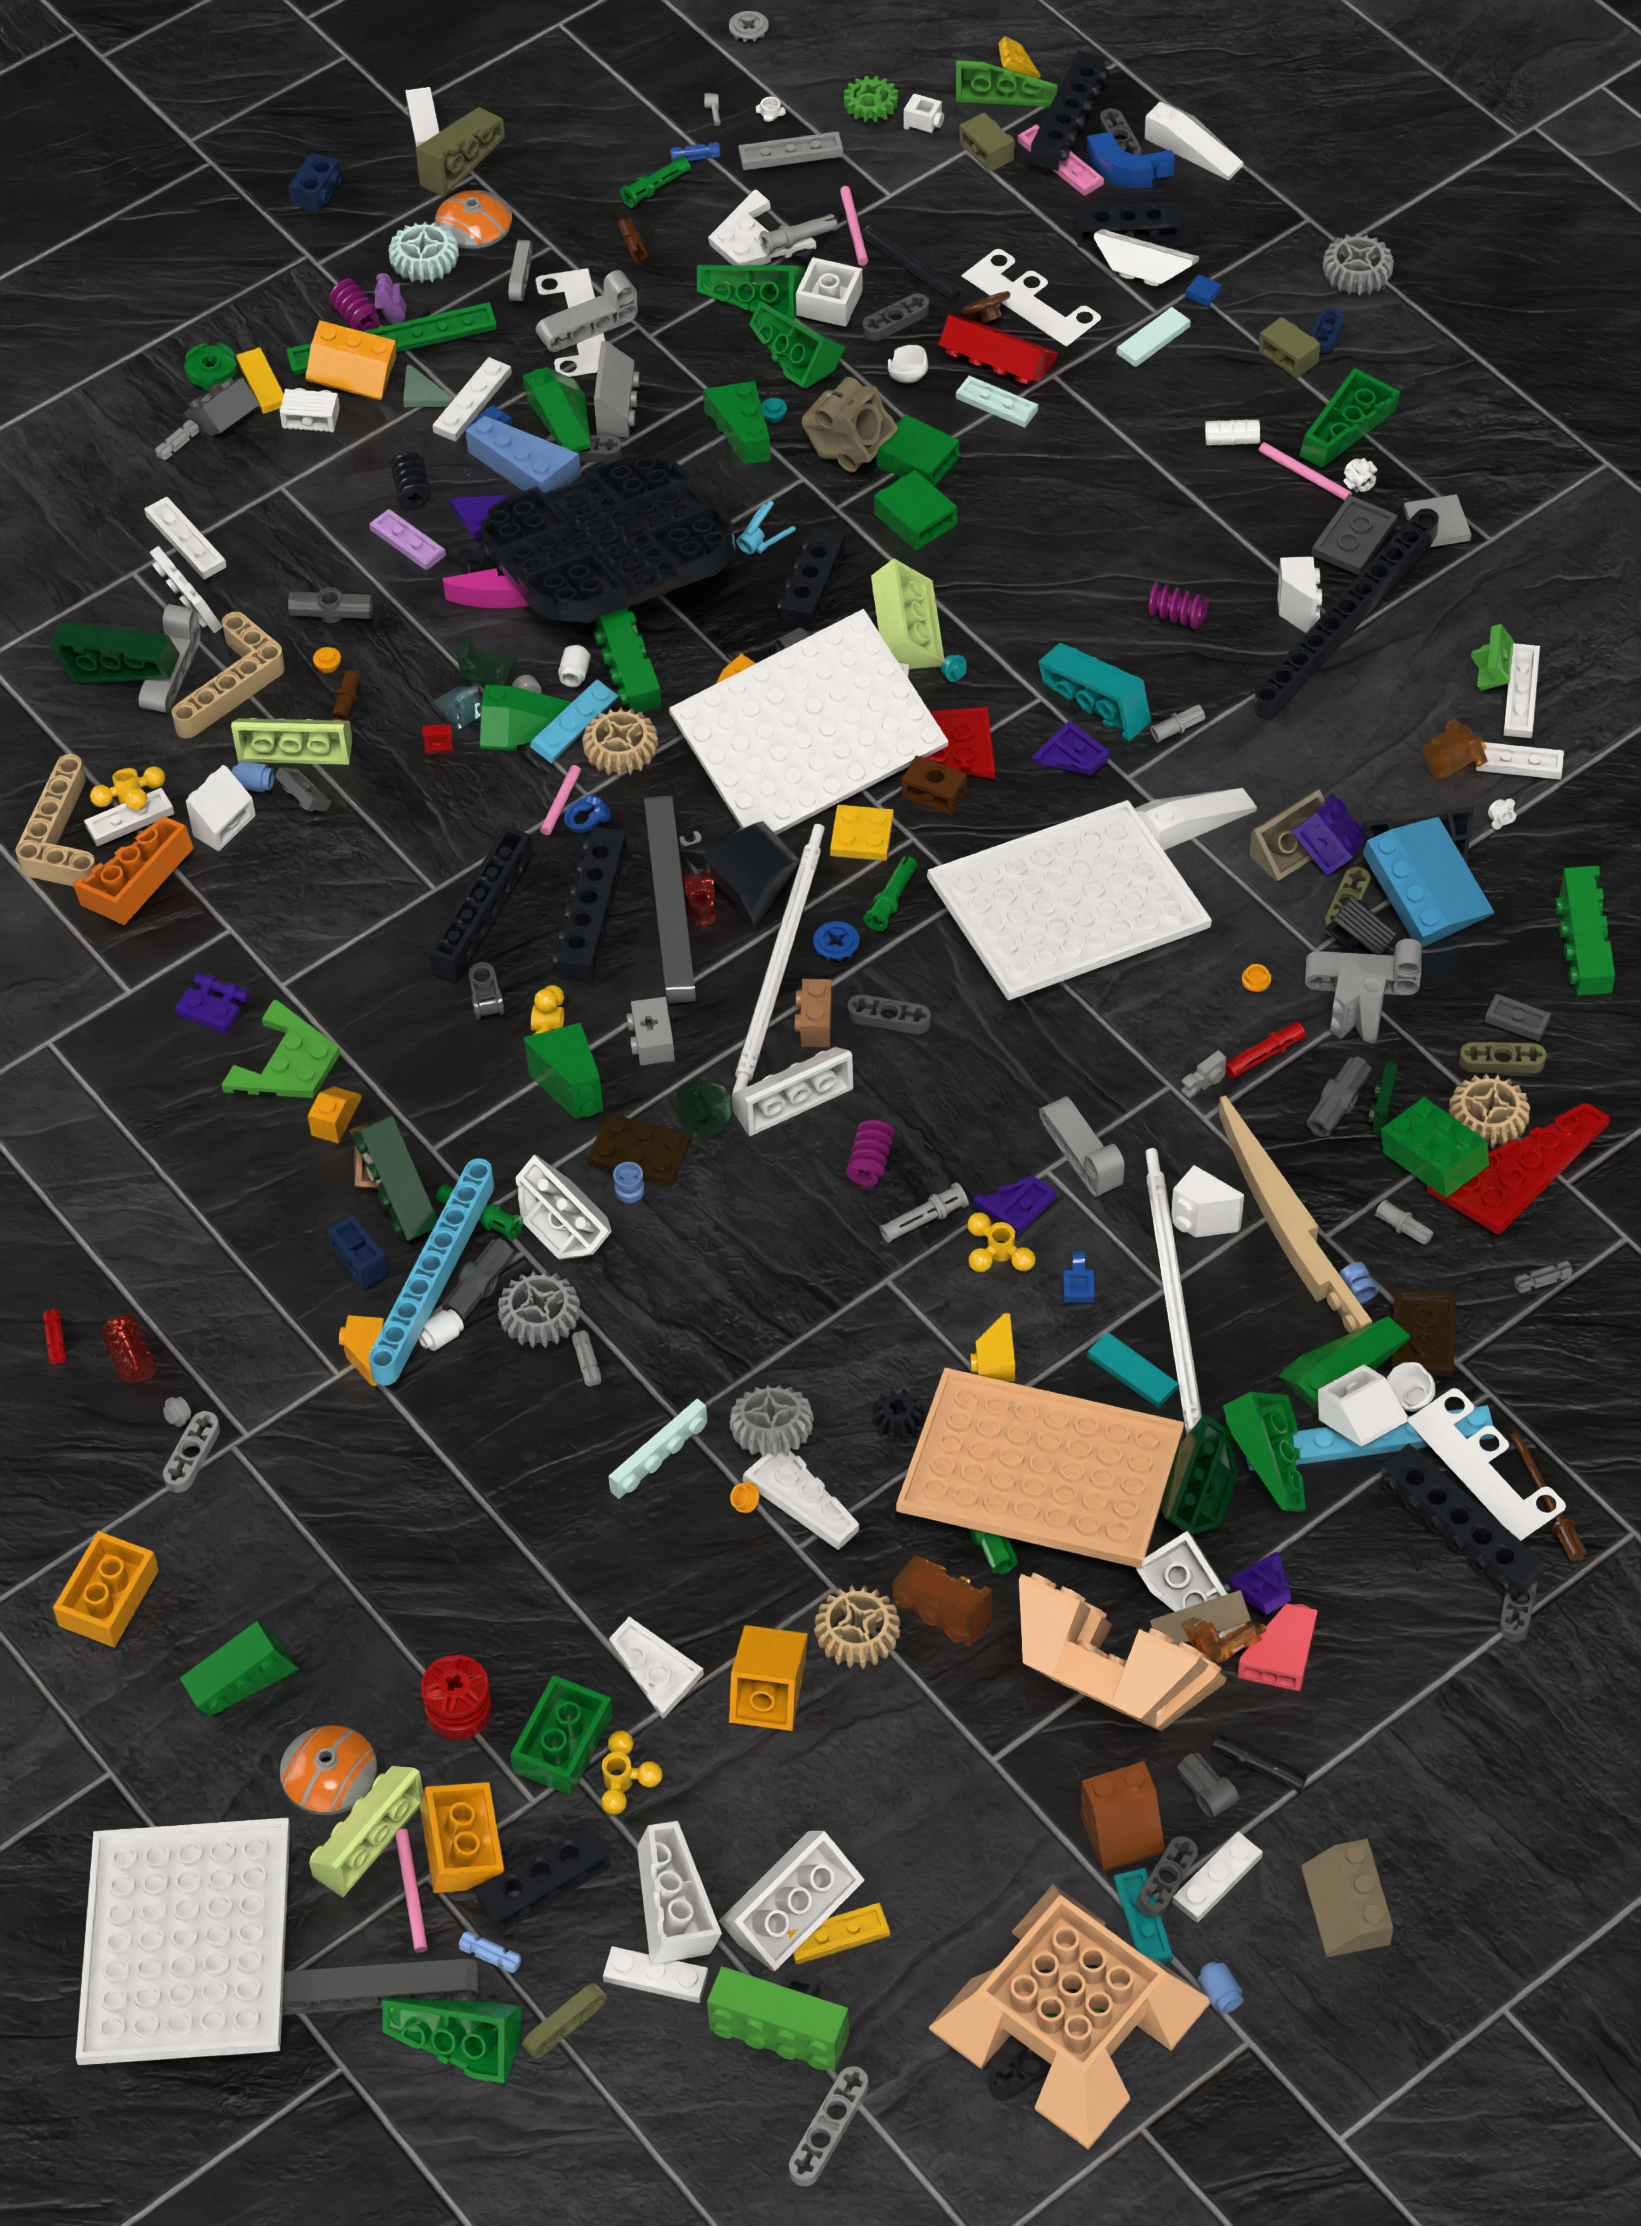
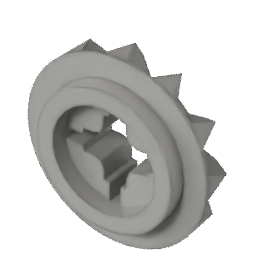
(748, 19)

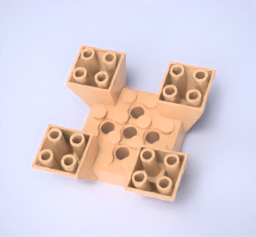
(1064, 1642)
(1133, 1989)

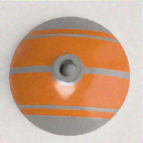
(475, 218)
(330, 1785)

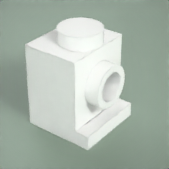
(923, 113)

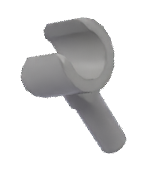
(711, 102)

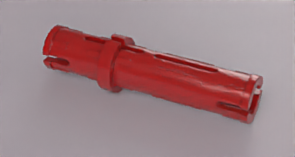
(1274, 1044)

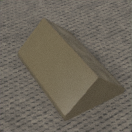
(1275, 845)

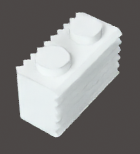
(309, 410)

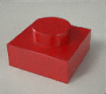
(437, 738)

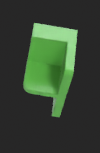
(1494, 659)

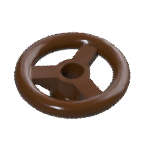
(987, 307)

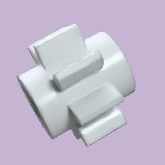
(1360, 475)

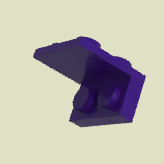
(1330, 835)

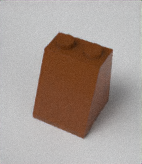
(1122, 1816)

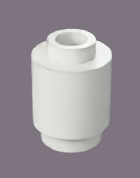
(574, 665)
(441, 1329)

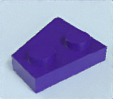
(1017, 1203)
(1263, 1584)

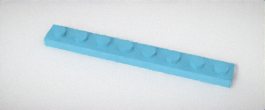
(1328, 1444)

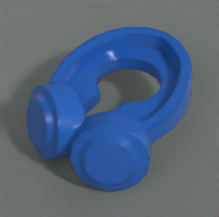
(600, 813)

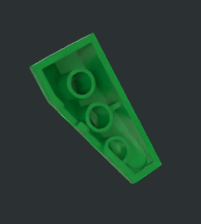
(559, 406)
(1329, 1362)

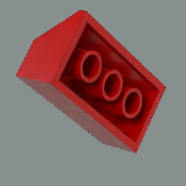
(997, 349)

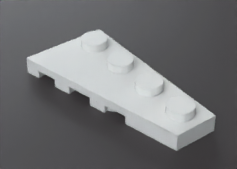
(178, 583)
(802, 1496)

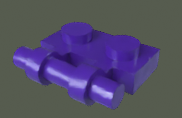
(209, 1010)

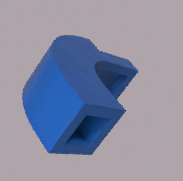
(1126, 168)

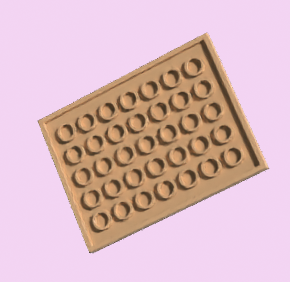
(1041, 1467)

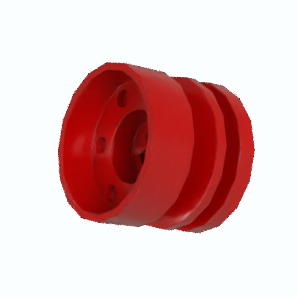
(456, 1697)

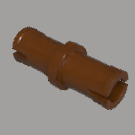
(632, 239)
(346, 696)

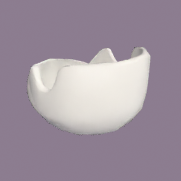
(908, 364)
(1412, 1386)

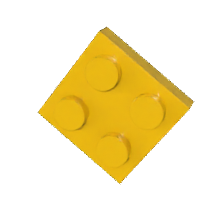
(862, 832)

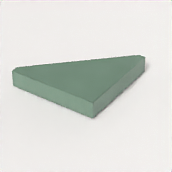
(422, 392)

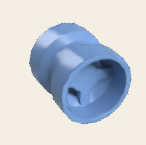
(628, 1182)
(1358, 1282)

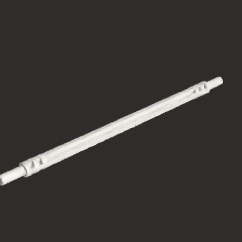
(779, 959)
(1173, 1292)

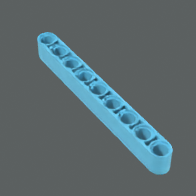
(431, 1272)

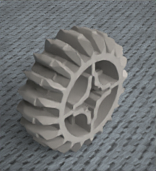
(1357, 269)
(535, 1322)
(790, 1422)

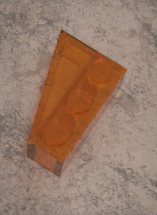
(944, 1600)

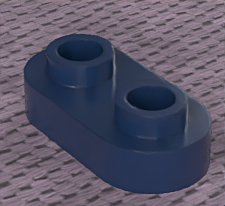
(1328, 328)

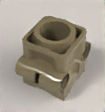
(849, 424)

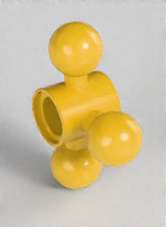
(128, 788)
(546, 1012)
(981, 1259)
(648, 1774)

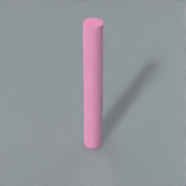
(560, 800)

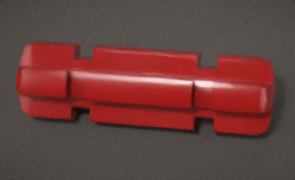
(54, 1337)

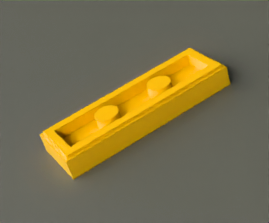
(260, 379)
(843, 1933)

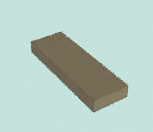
(1221, 1612)

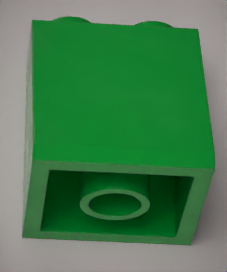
(565, 1069)

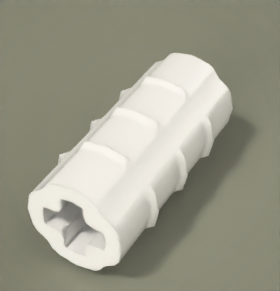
(1232, 432)

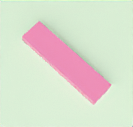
(1073, 171)

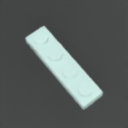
(651, 1454)

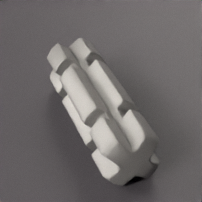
(176, 440)
(586, 1358)

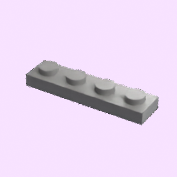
(790, 150)

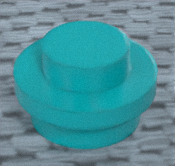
(774, 410)
(954, 667)

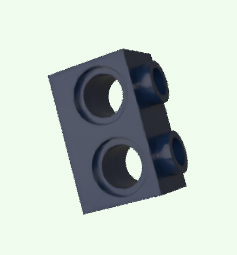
(315, 182)
(358, 1252)

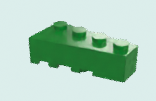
(1349, 416)

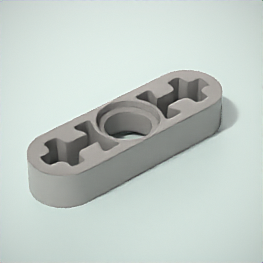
(520, 270)
(191, 1464)

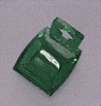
(483, 666)

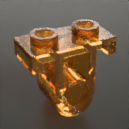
(1454, 750)

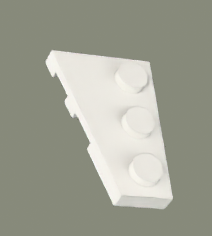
(655, 1665)

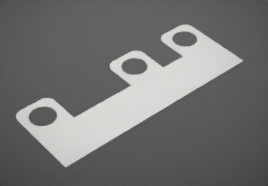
(989, 279)
(577, 290)
(1472, 1466)

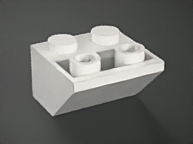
(1298, 592)
(219, 808)
(1360, 1406)

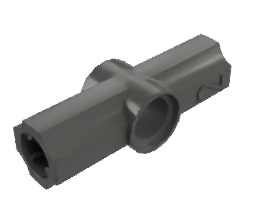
(330, 605)
(1339, 1096)
(479, 1278)

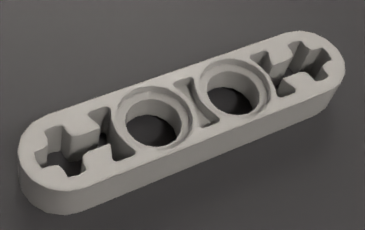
(825, 2124)

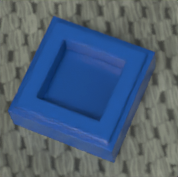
(1203, 290)

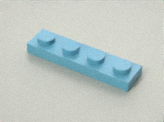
(573, 720)

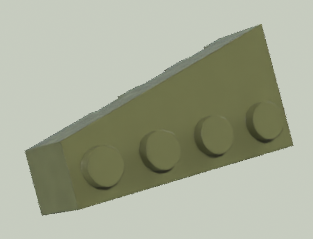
(458, 150)

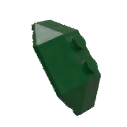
(1200, 1478)

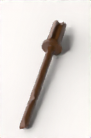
(1563, 1527)

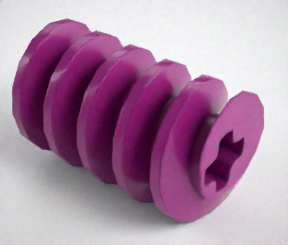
(354, 305)
(1177, 607)
(870, 1152)

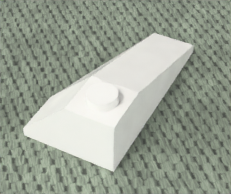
(1190, 139)
(1188, 816)
(1183, 1576)

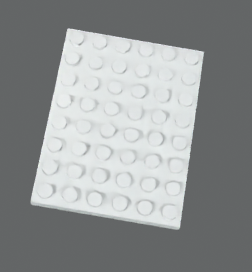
(808, 726)
(1068, 899)
(184, 1942)

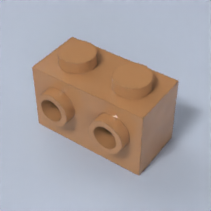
(816, 1012)

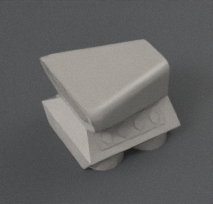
(1357, 1002)

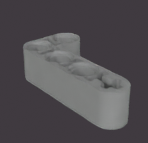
(591, 317)
(185, 632)
(1400, 970)
(1096, 1165)

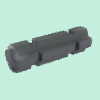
(1543, 1276)

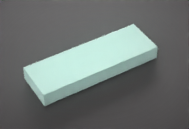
(1153, 337)
(996, 401)

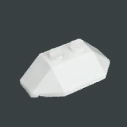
(1141, 258)
(559, 1211)

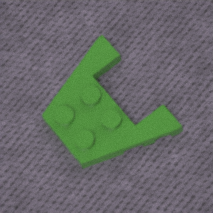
(296, 1065)

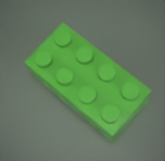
(778, 2019)

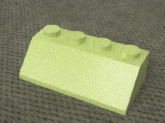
(908, 615)
(292, 741)
(367, 1829)

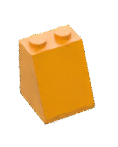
(767, 1677)

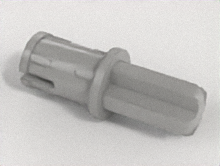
(1177, 723)
(1403, 1222)

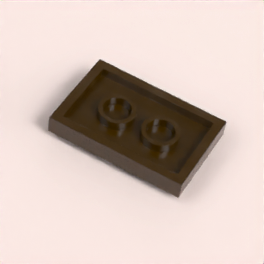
(650, 1146)
(1431, 1327)

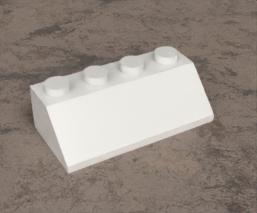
(794, 1090)
(790, 1896)

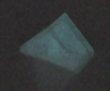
(460, 705)

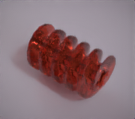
(129, 1349)

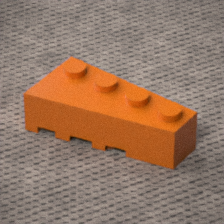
(135, 871)

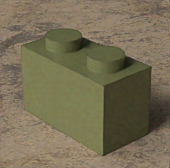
(987, 142)
(1289, 347)

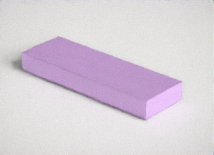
(407, 539)

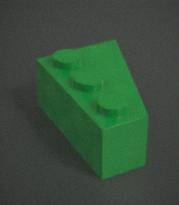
(238, 1669)

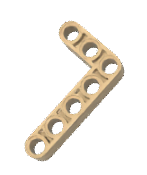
(259, 666)
(38, 847)

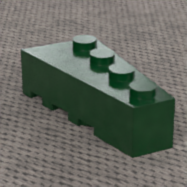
(113, 654)
(395, 1177)

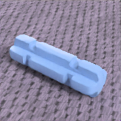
(490, 1952)

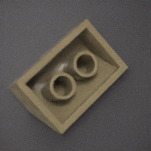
(1347, 1899)

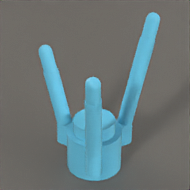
(752, 538)

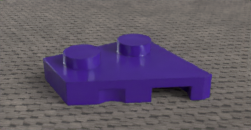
(474, 510)
(1072, 751)

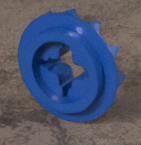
(837, 931)

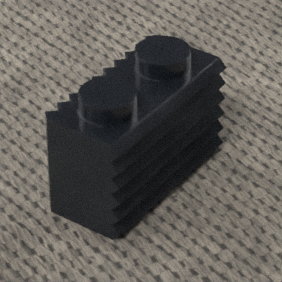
(1360, 928)

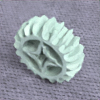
(423, 252)

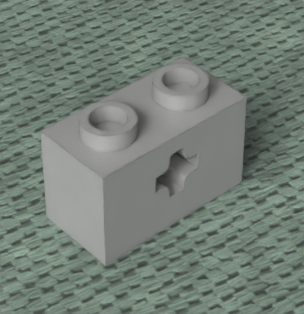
(652, 1031)

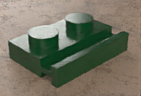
(1384, 1093)

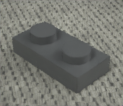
(303, 789)
(1517, 1017)

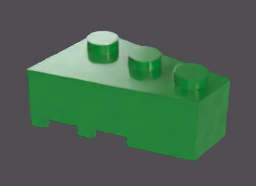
(740, 418)

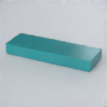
(1132, 1370)
(1146, 1933)

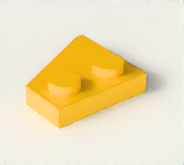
(1016, 59)

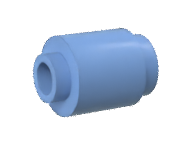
(254, 776)
(1220, 1987)

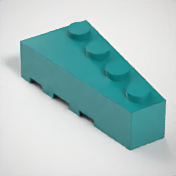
(1098, 688)

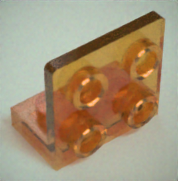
(1207, 1641)

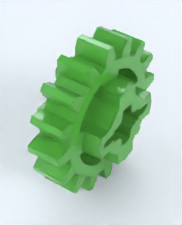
(870, 98)

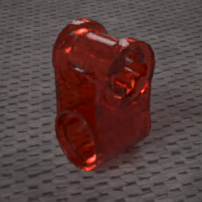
(700, 898)

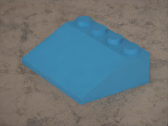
(1426, 880)

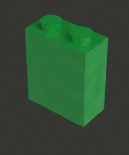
(919, 449)
(915, 510)

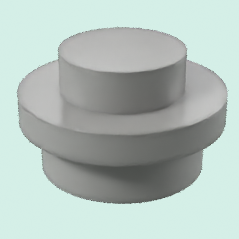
(177, 1411)

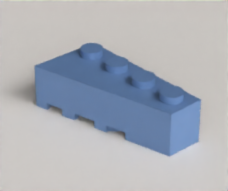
(522, 456)

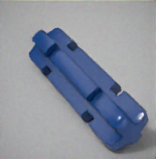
(696, 152)

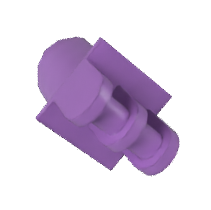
(389, 299)

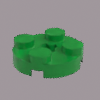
(202, 354)

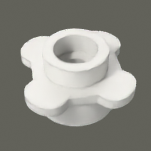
(770, 108)
(1502, 812)

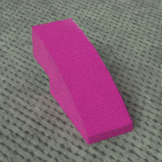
(483, 590)

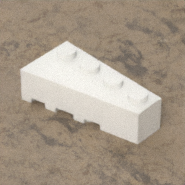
(674, 1899)

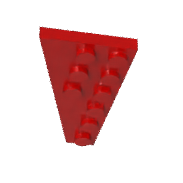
(968, 741)
(1525, 1168)

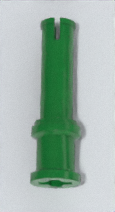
(646, 186)
(886, 901)
(492, 1216)

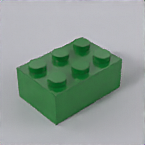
(1435, 1147)
(562, 1735)

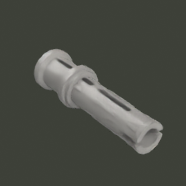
(786, 235)
(938, 1209)

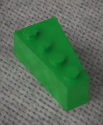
(628, 661)
(1585, 931)

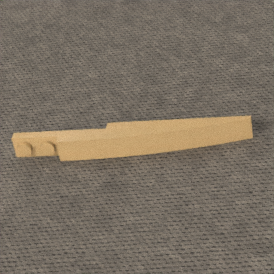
(1290, 1221)

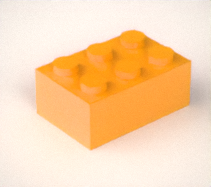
(106, 1589)

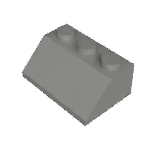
(615, 392)

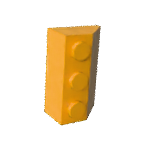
(350, 360)
(460, 1836)

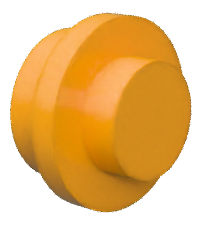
(327, 659)
(1256, 978)
(744, 1497)

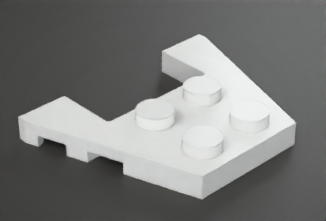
(739, 235)

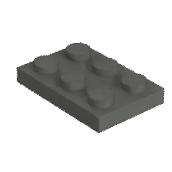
(1354, 535)

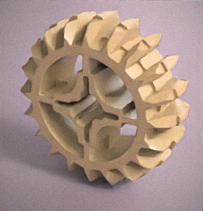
(620, 735)
(1508, 1111)
(848, 1641)

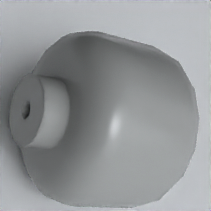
(528, 683)

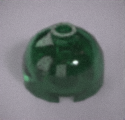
(704, 1107)

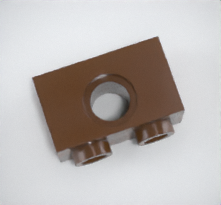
(934, 785)

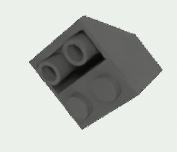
(221, 406)

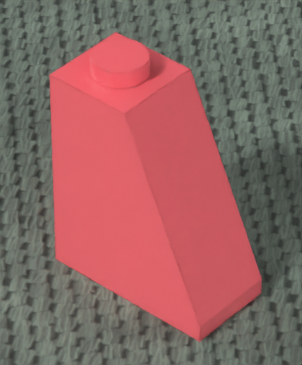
(1283, 1651)

